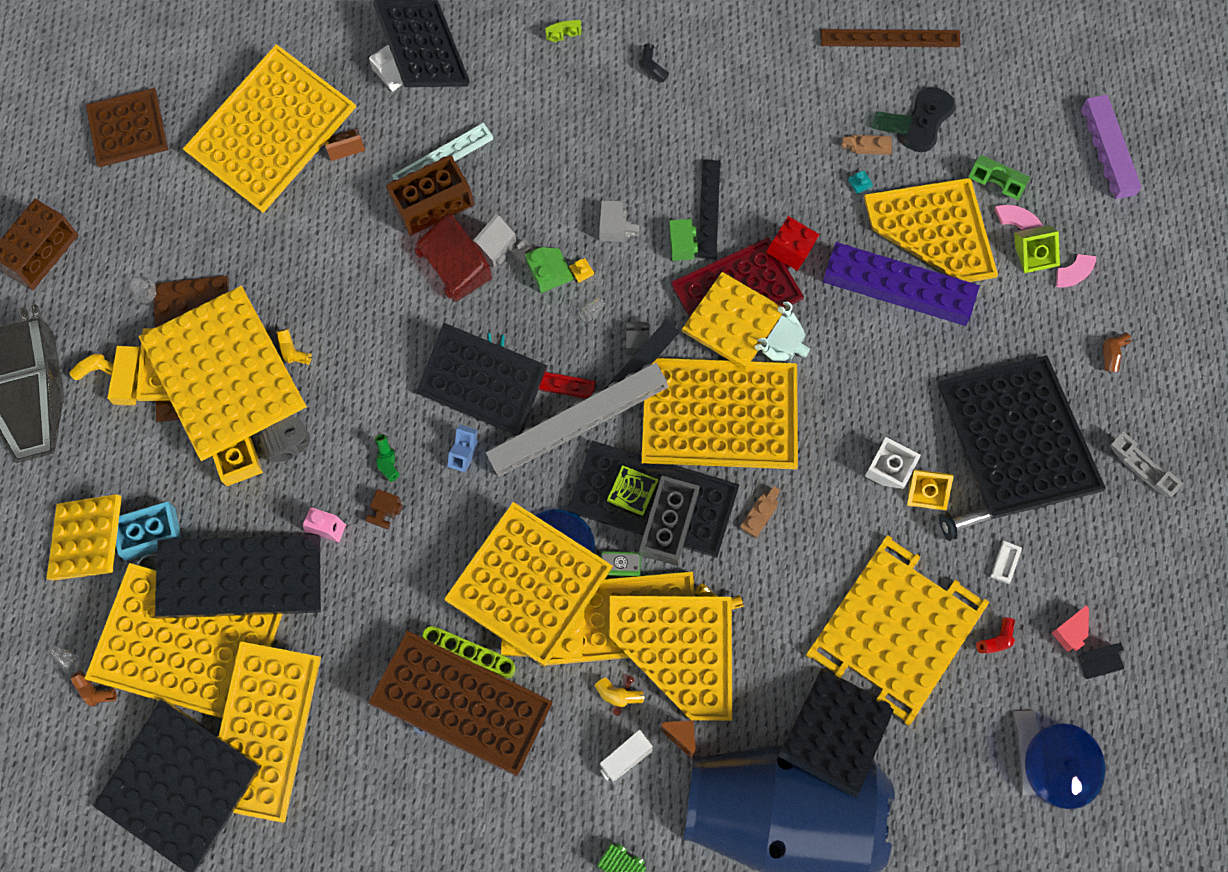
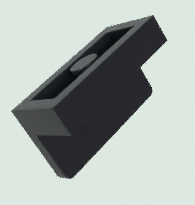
(1101, 661)

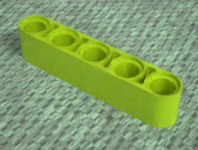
(479, 651)

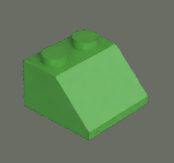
(548, 268)

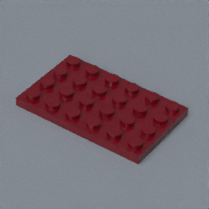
(748, 266)

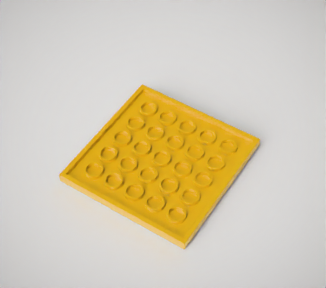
(528, 584)

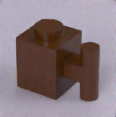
(385, 506)

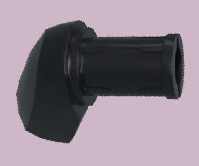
(649, 66)

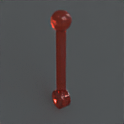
(630, 679)

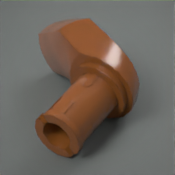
(1112, 351)
(89, 693)

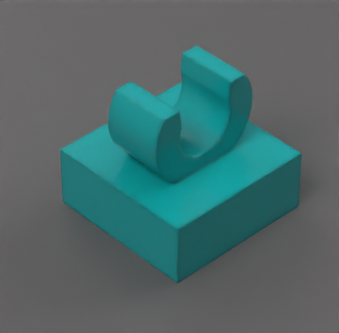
(860, 182)

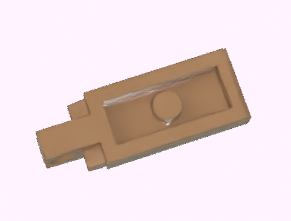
(868, 144)
(761, 513)

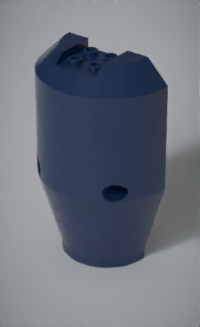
(749, 803)

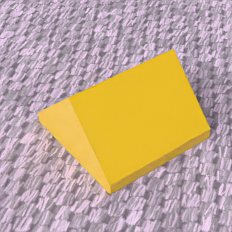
(929, 489)

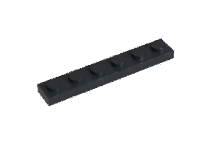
(709, 209)

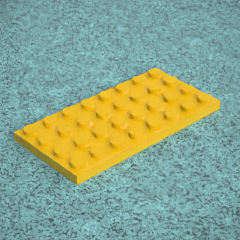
(596, 633)
(268, 722)

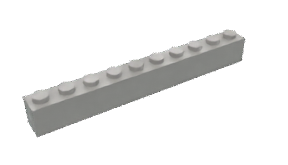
(577, 419)

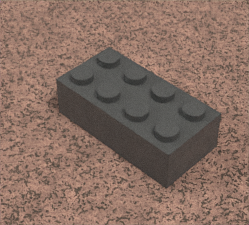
(669, 520)

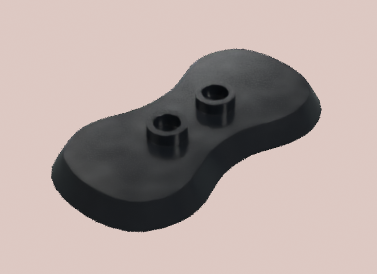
(930, 111)

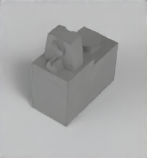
(613, 223)

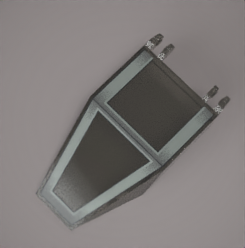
(29, 388)

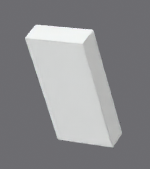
(1006, 562)

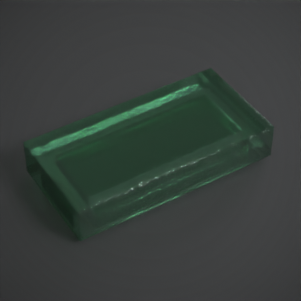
(891, 122)

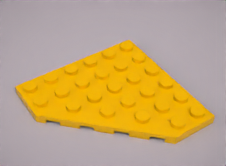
(937, 226)
(681, 648)

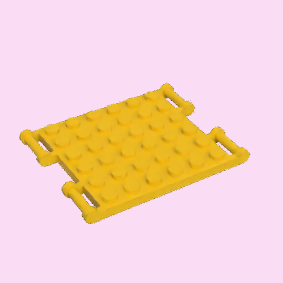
(898, 629)

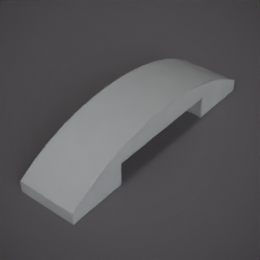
(1142, 466)
(1026, 728)

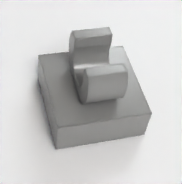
(521, 249)

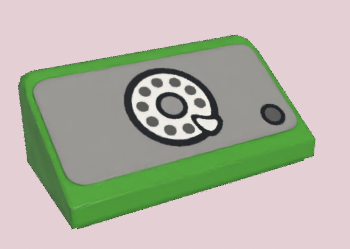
(623, 563)

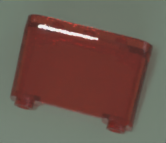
(454, 257)

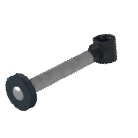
(950, 526)

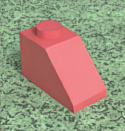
(1073, 630)

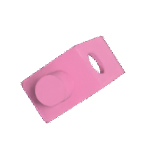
(321, 523)

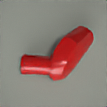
(1001, 642)

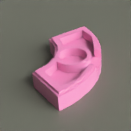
(1017, 216)
(1076, 272)

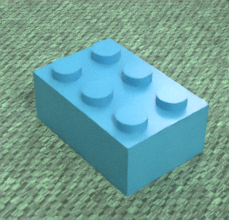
(143, 528)

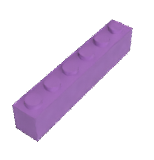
(1111, 147)

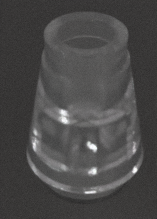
(591, 310)
(66, 659)

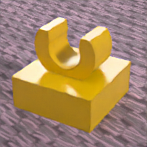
(581, 270)

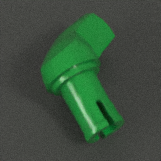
(386, 458)

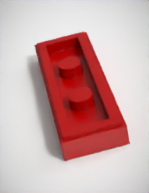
(567, 385)

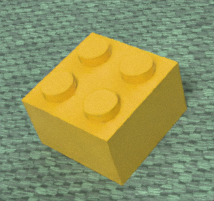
(237, 462)

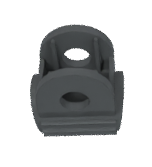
(278, 439)

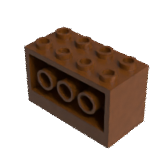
(430, 194)
(35, 244)

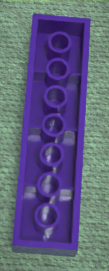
(901, 284)

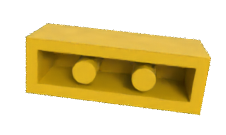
(125, 376)

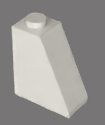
(626, 756)

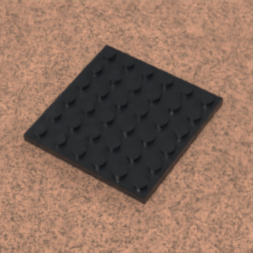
(177, 786)

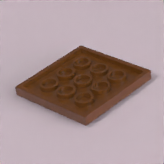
(127, 127)

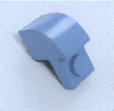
(463, 449)

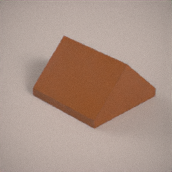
(344, 144)
(681, 734)

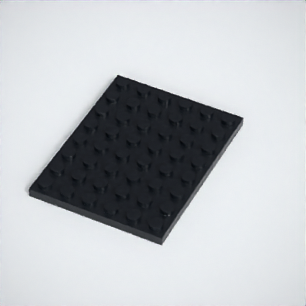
(1020, 437)

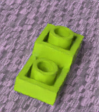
(557, 31)

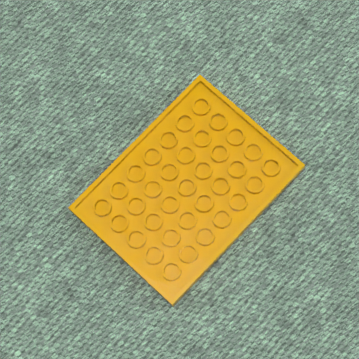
(269, 128)
(221, 373)
(723, 415)
(172, 658)

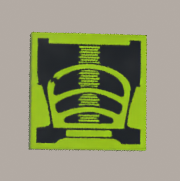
(632, 490)

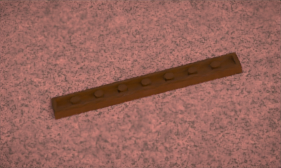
(889, 38)

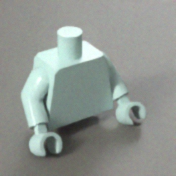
(785, 338)

